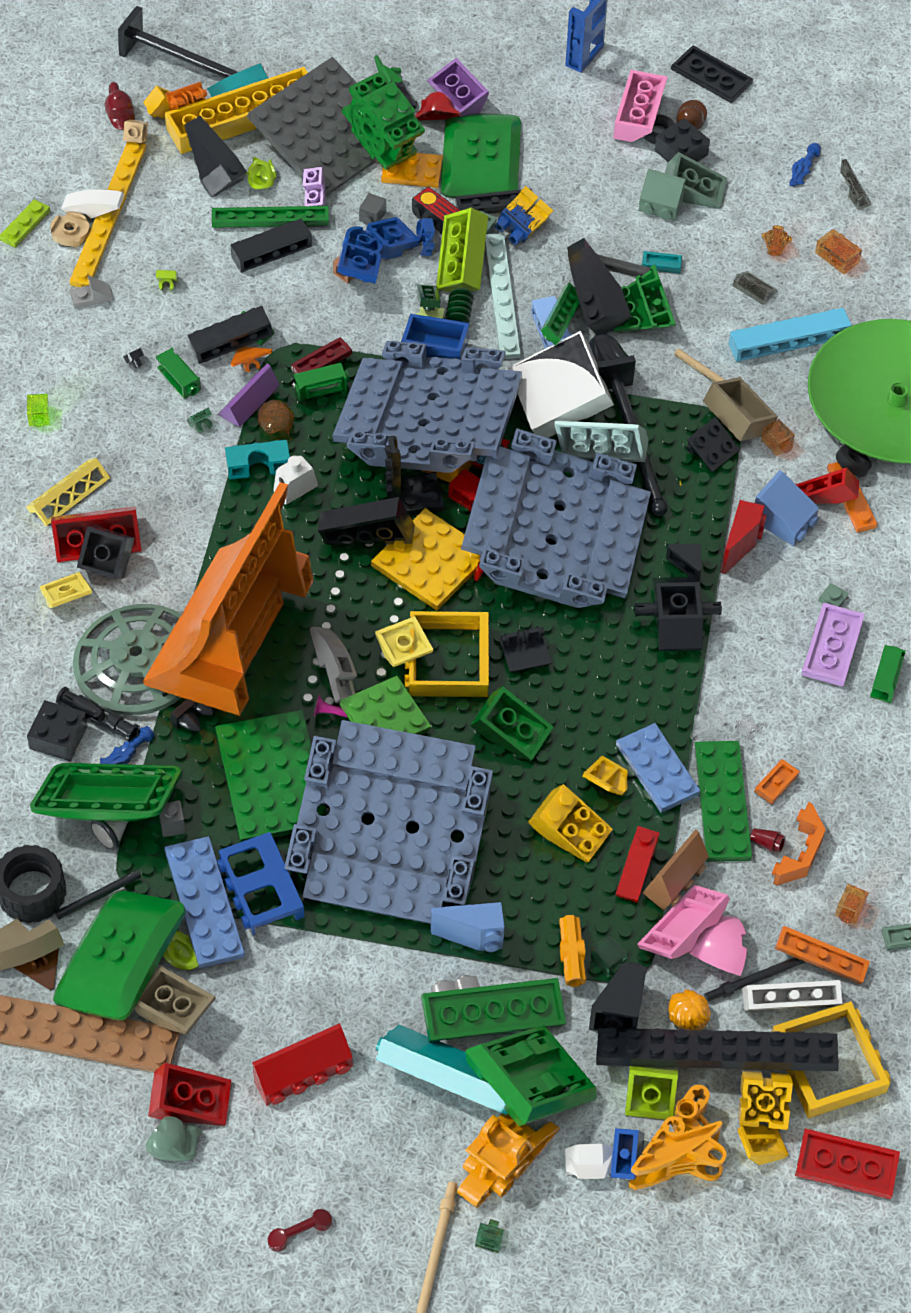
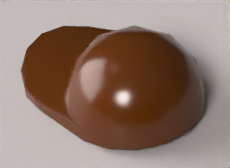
(694, 112)

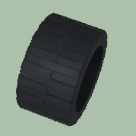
(37, 906)

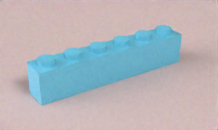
(787, 334)

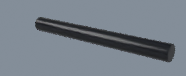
(98, 894)

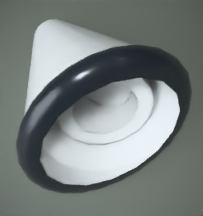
(108, 832)

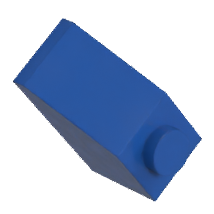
(626, 1150)

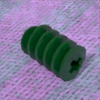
(459, 305)

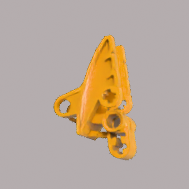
(685, 1148)
(500, 1155)

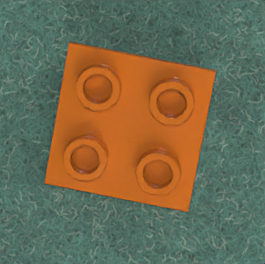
(186, 96)

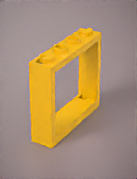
(452, 620)
(800, 1083)

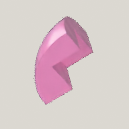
(722, 945)

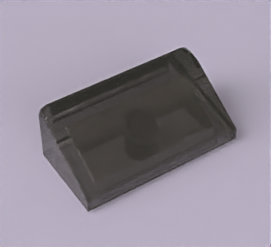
(754, 287)

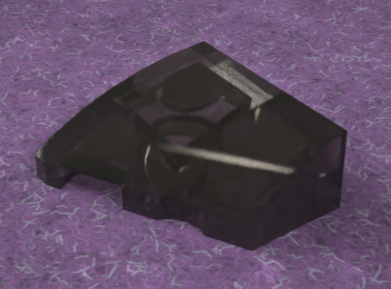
(856, 192)

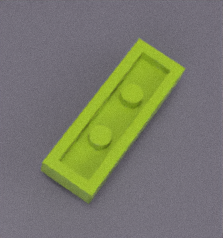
(24, 223)

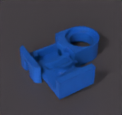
(425, 232)

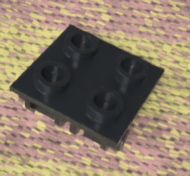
(712, 444)
(525, 649)

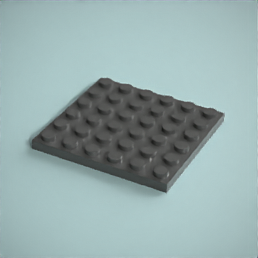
(310, 128)

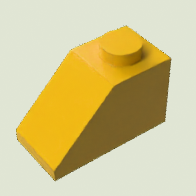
(157, 102)

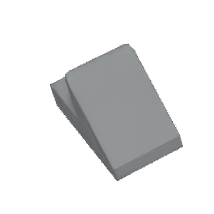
(95, 293)

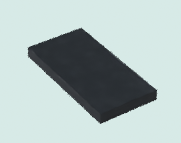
(712, 74)

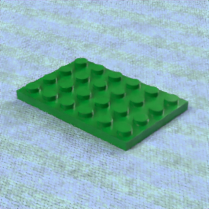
(266, 772)

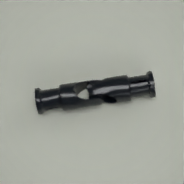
(96, 714)

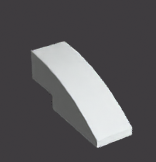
(93, 202)

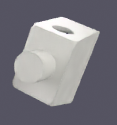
(298, 476)

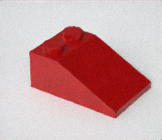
(745, 531)
(189, 1095)

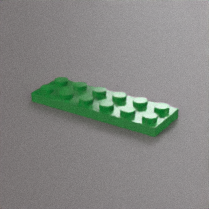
(722, 801)
(493, 1009)

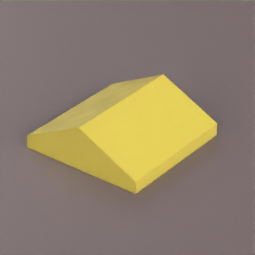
(65, 590)
(397, 642)

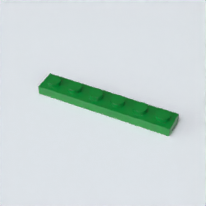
(269, 216)
(561, 314)

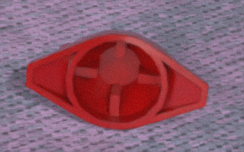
(437, 107)

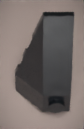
(214, 159)

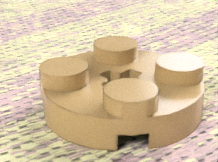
(73, 237)

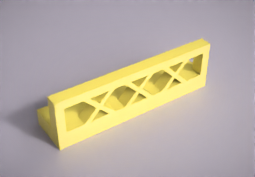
(63, 485)

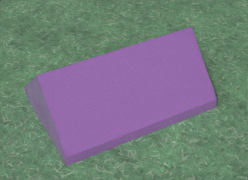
(461, 87)
(250, 396)

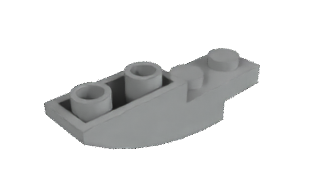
(337, 661)

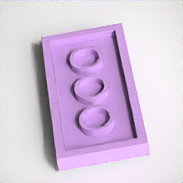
(833, 644)

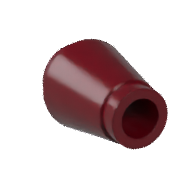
(768, 839)

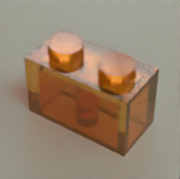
(838, 251)

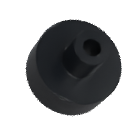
(134, 357)

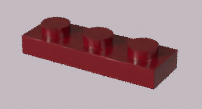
(324, 356)

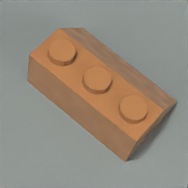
(678, 872)

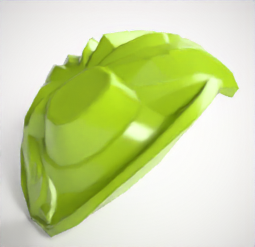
(261, 174)
(181, 952)

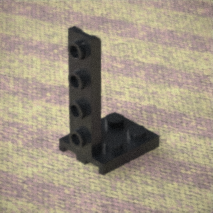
(414, 491)

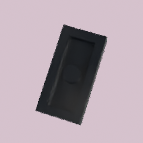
(185, 715)

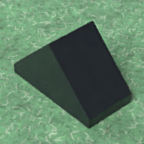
(686, 558)

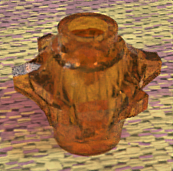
(776, 240)

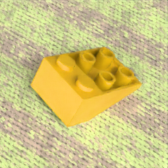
(570, 823)

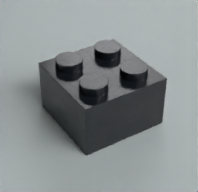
(684, 139)
(105, 552)
(57, 730)

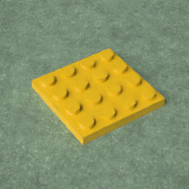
(432, 564)

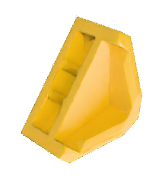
(608, 775)
(762, 1144)

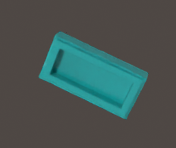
(664, 262)

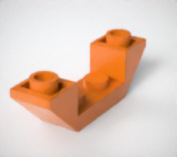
(792, 869)

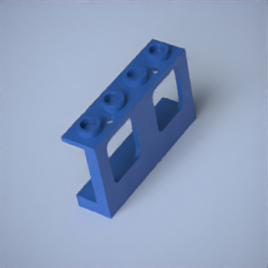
(583, 29)
(271, 875)

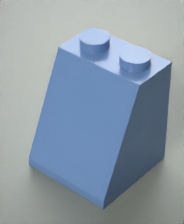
(787, 509)

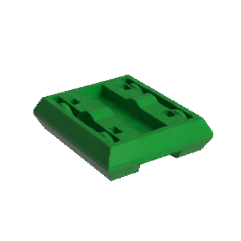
(531, 1074)

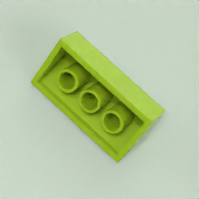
(462, 250)

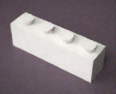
(792, 995)

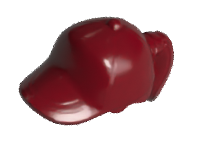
(118, 106)

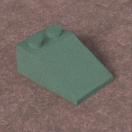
(701, 183)

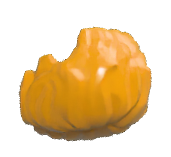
(689, 1010)

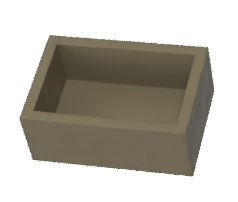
(739, 408)

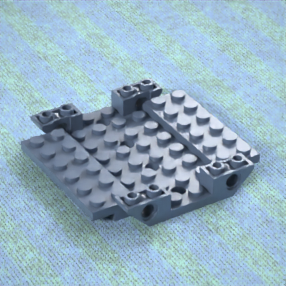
(397, 397)
(592, 535)
(399, 782)

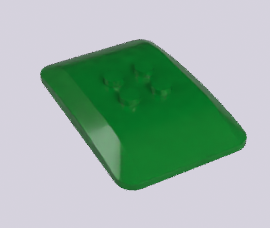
(480, 154)
(105, 791)
(118, 954)

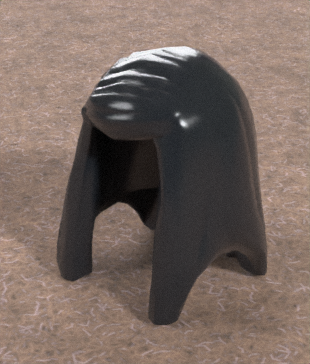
(606, 348)

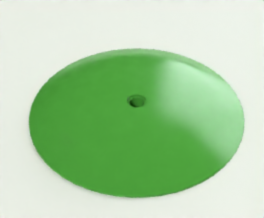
(864, 388)

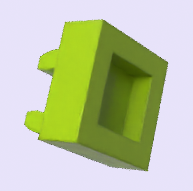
(166, 276)

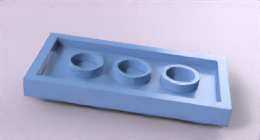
(658, 768)

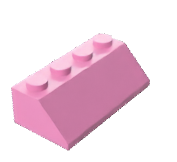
(639, 105)

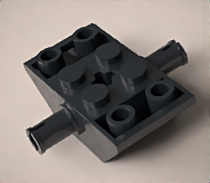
(678, 613)

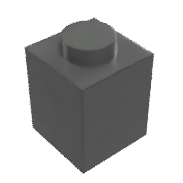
(372, 209)
(172, 819)

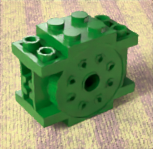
(383, 120)

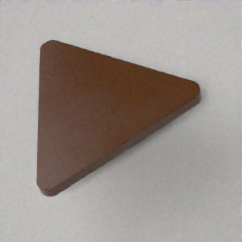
(42, 969)

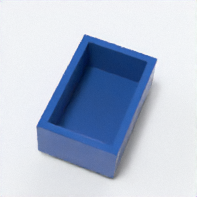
(442, 336)

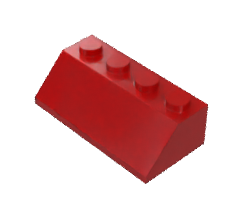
(71, 529)
(302, 1065)

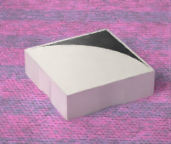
(561, 385)

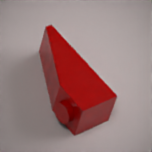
(832, 487)
(638, 864)

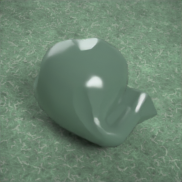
(173, 1141)

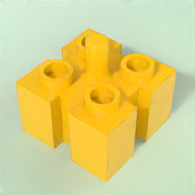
(765, 1099)

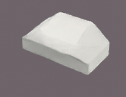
(589, 1161)

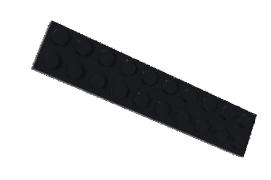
(717, 1049)

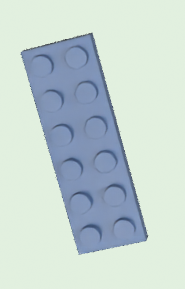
(206, 902)

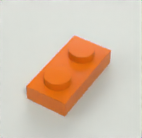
(776, 781)

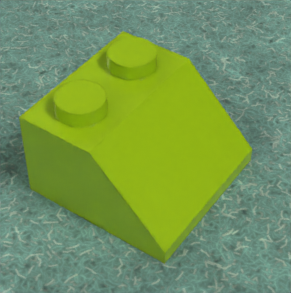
(651, 1092)

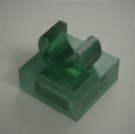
(199, 418)
(489, 1236)

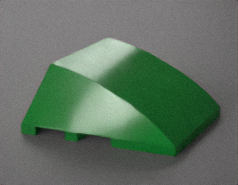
(647, 304)

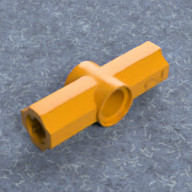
(572, 951)

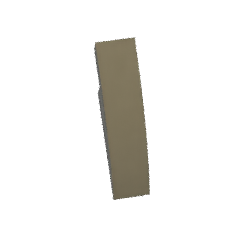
(23, 946)

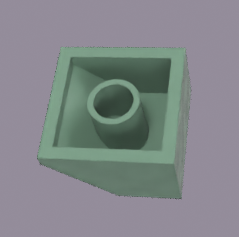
(662, 195)

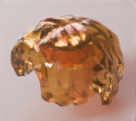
(275, 416)

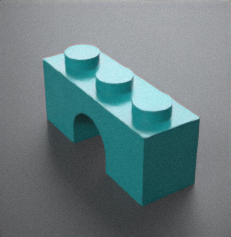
(242, 457)

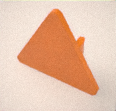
(249, 355)

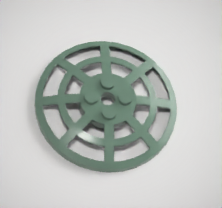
(122, 660)

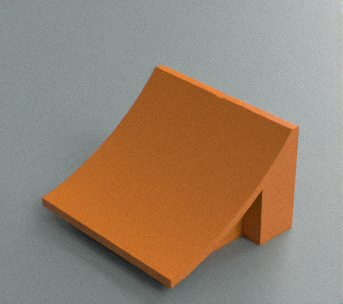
(232, 614)

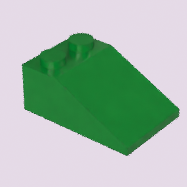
(511, 724)

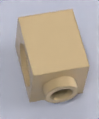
(135, 131)

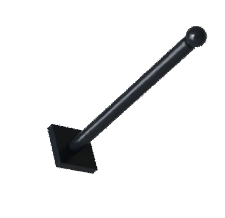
(132, 31)
(616, 375)

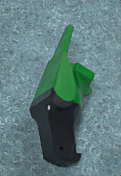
(394, 74)

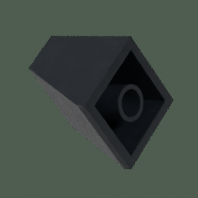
(620, 1000)

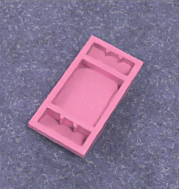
(685, 922)

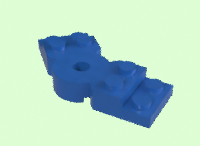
(364, 249)

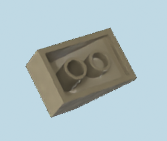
(172, 1002)

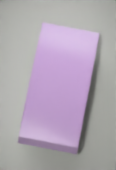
(314, 186)

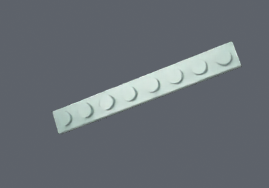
(502, 295)

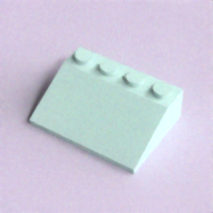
(618, 441)

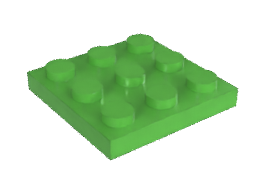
(387, 707)

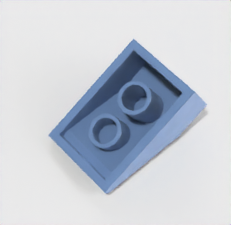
(470, 925)

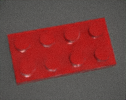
(847, 1163)

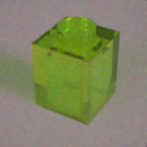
(38, 410)

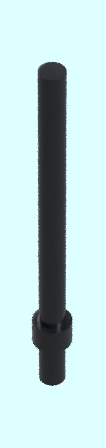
(727, 988)

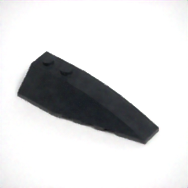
(597, 290)

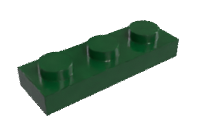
(428, 296)

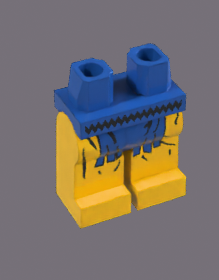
(518, 222)

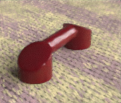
(278, 1237)

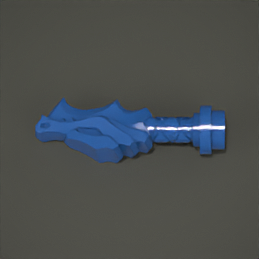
(802, 166)
(124, 753)

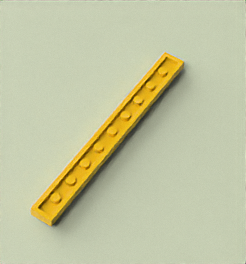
(105, 223)

